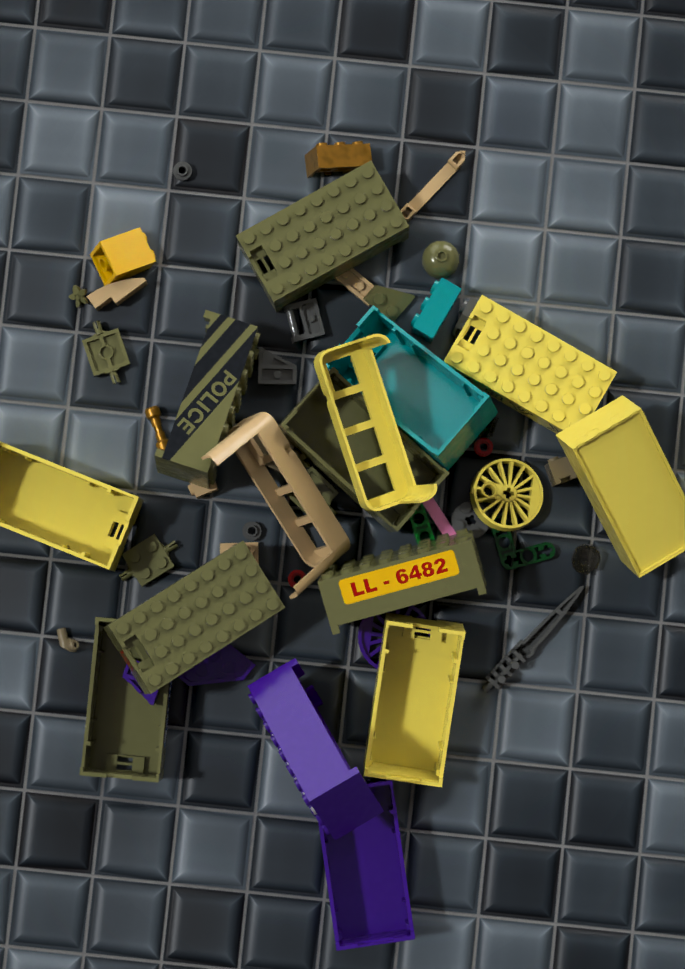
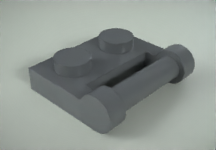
(310, 318)

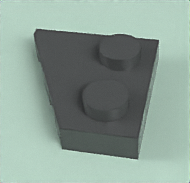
(465, 312)
(275, 370)

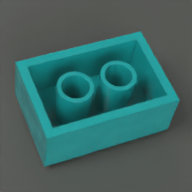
(435, 309)

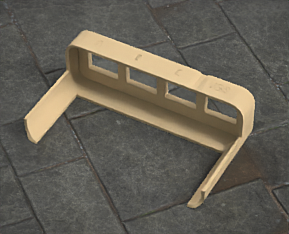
(299, 482)

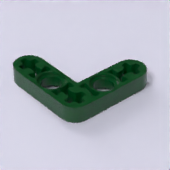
(510, 550)

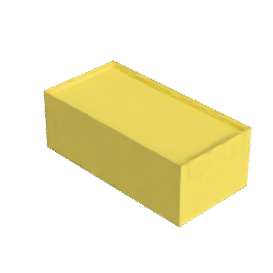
(628, 484)

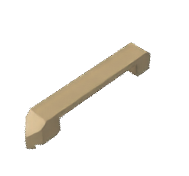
(433, 185)

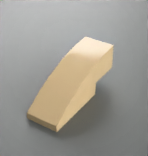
(116, 292)

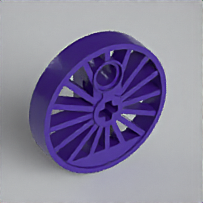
(365, 633)

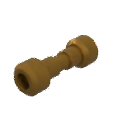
(153, 414)

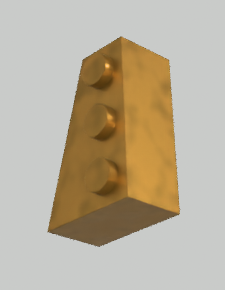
(337, 157)

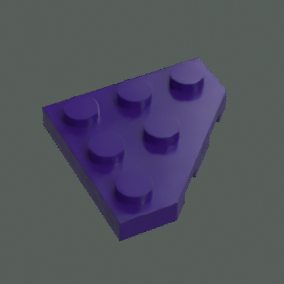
(222, 666)

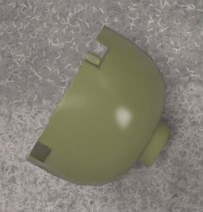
(440, 259)

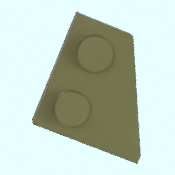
(388, 301)

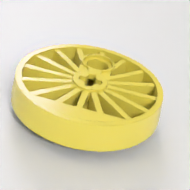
(516, 497)

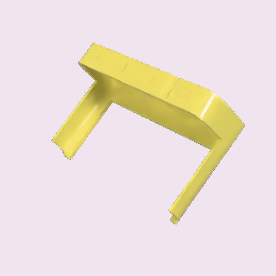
(380, 419)

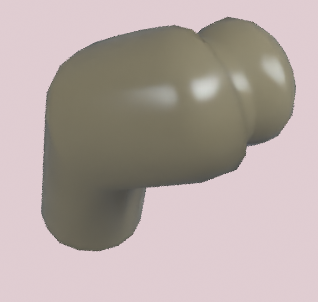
(66, 642)

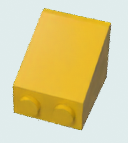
(122, 256)

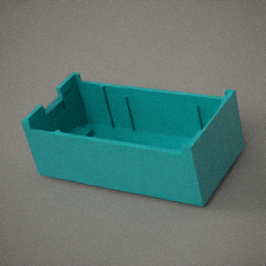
(425, 394)

